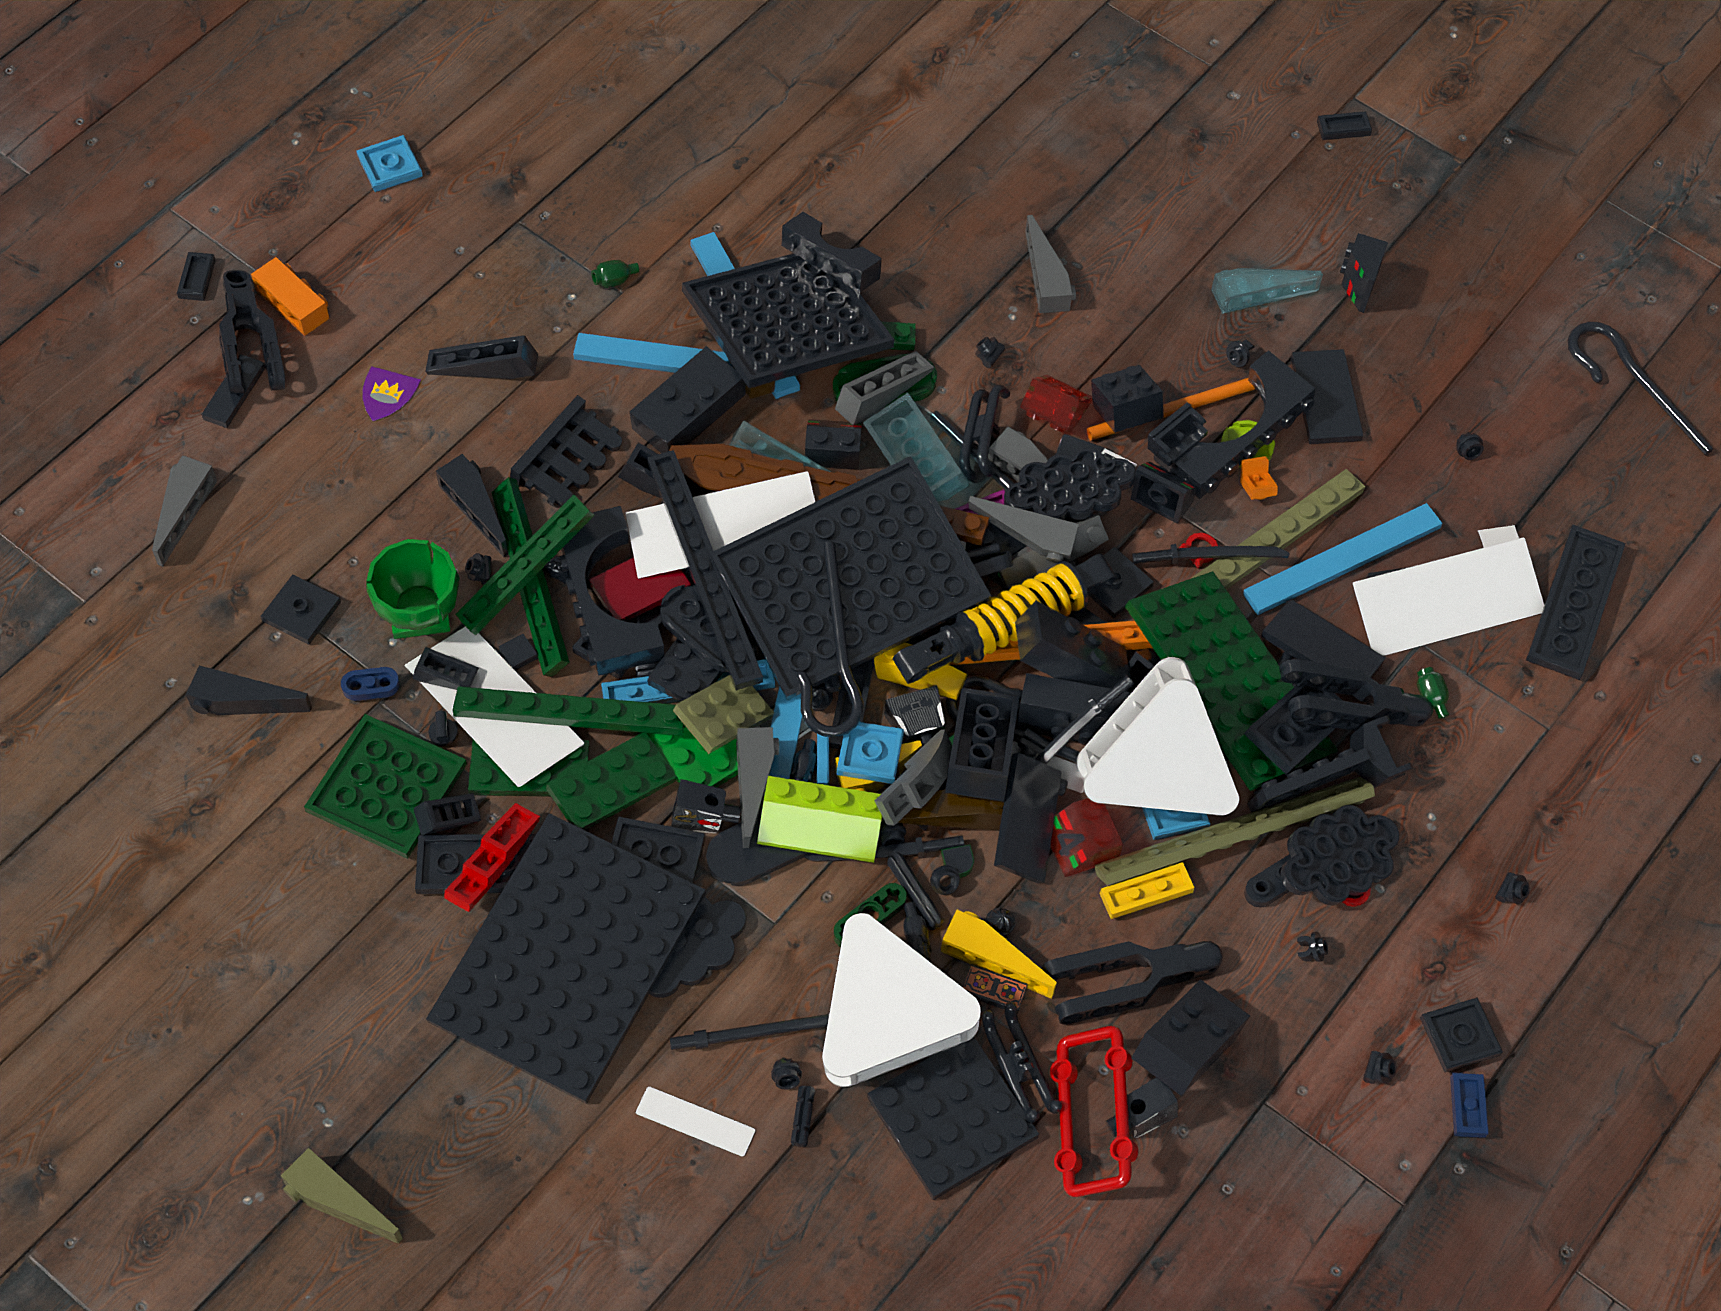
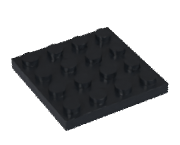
(952, 1117)

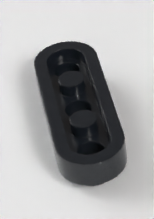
(1271, 881)

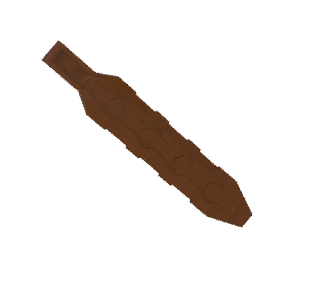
(728, 467)

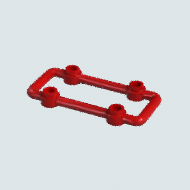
(1122, 1147)

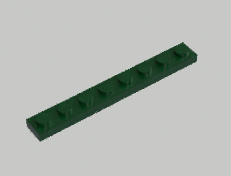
(535, 593)
(567, 710)

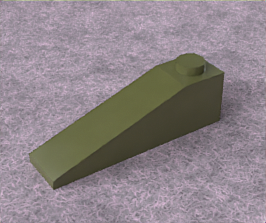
(326, 1191)

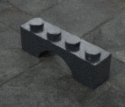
(853, 267)

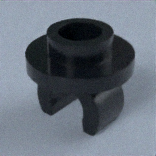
(1238, 352)
(1317, 947)

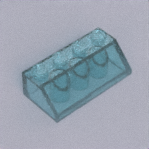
(905, 432)

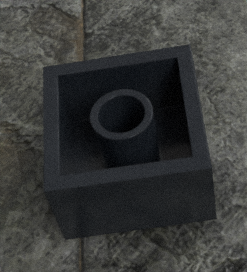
(1127, 398)

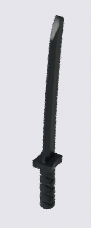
(1208, 552)
(1096, 708)
(905, 849)

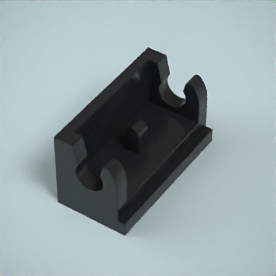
(1177, 434)

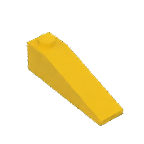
(979, 944)

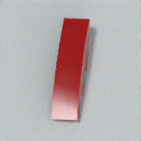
(492, 857)

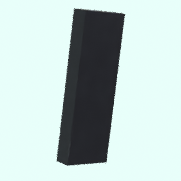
(224, 405)

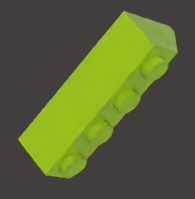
(820, 819)

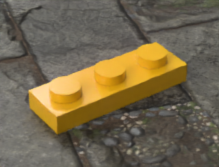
(1146, 890)

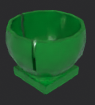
(413, 587)

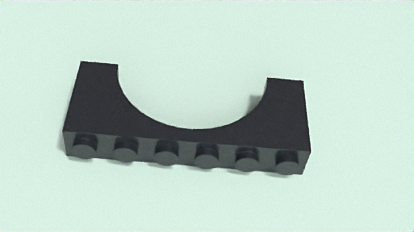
(1284, 399)
(612, 642)

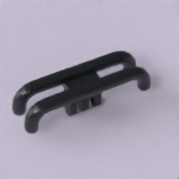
(982, 430)
(1020, 1063)

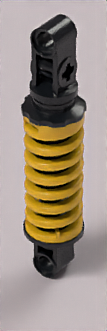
(993, 622)

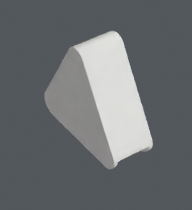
(1160, 749)
(890, 1006)

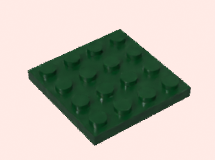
(380, 783)

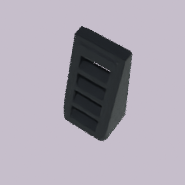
(440, 660)
(430, 820)

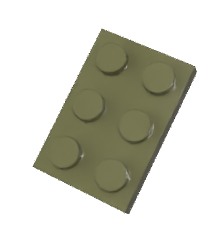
(719, 711)

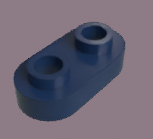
(370, 683)

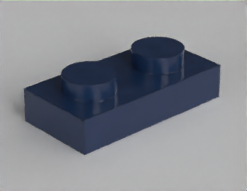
(1469, 1105)

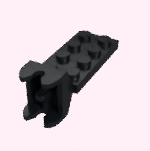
(1366, 757)

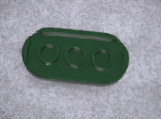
(853, 371)

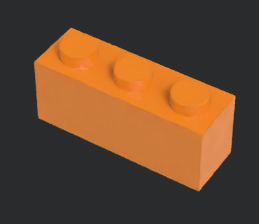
(290, 295)

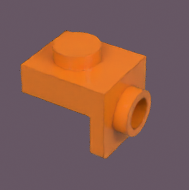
(1256, 478)

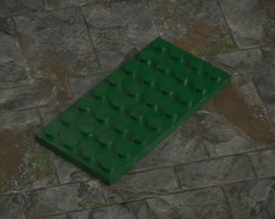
(1228, 664)

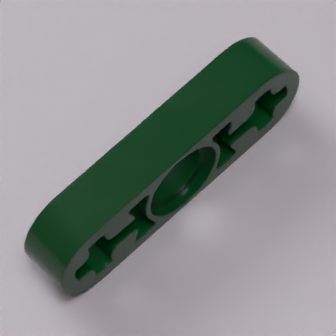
(881, 896)

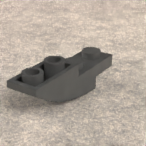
(919, 782)

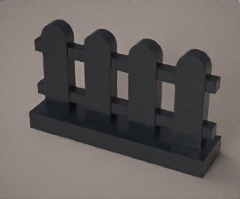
(559, 433)

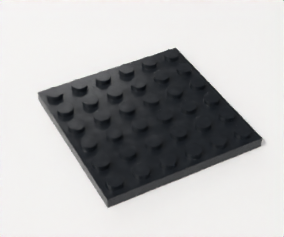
(785, 318)

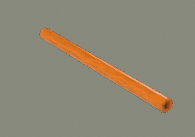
(1196, 400)

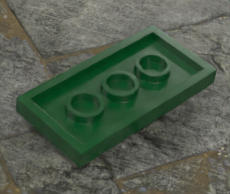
(490, 780)
(611, 782)

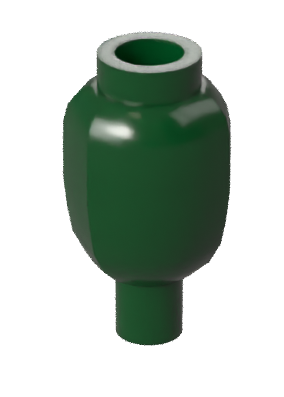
(613, 273)
(1434, 688)

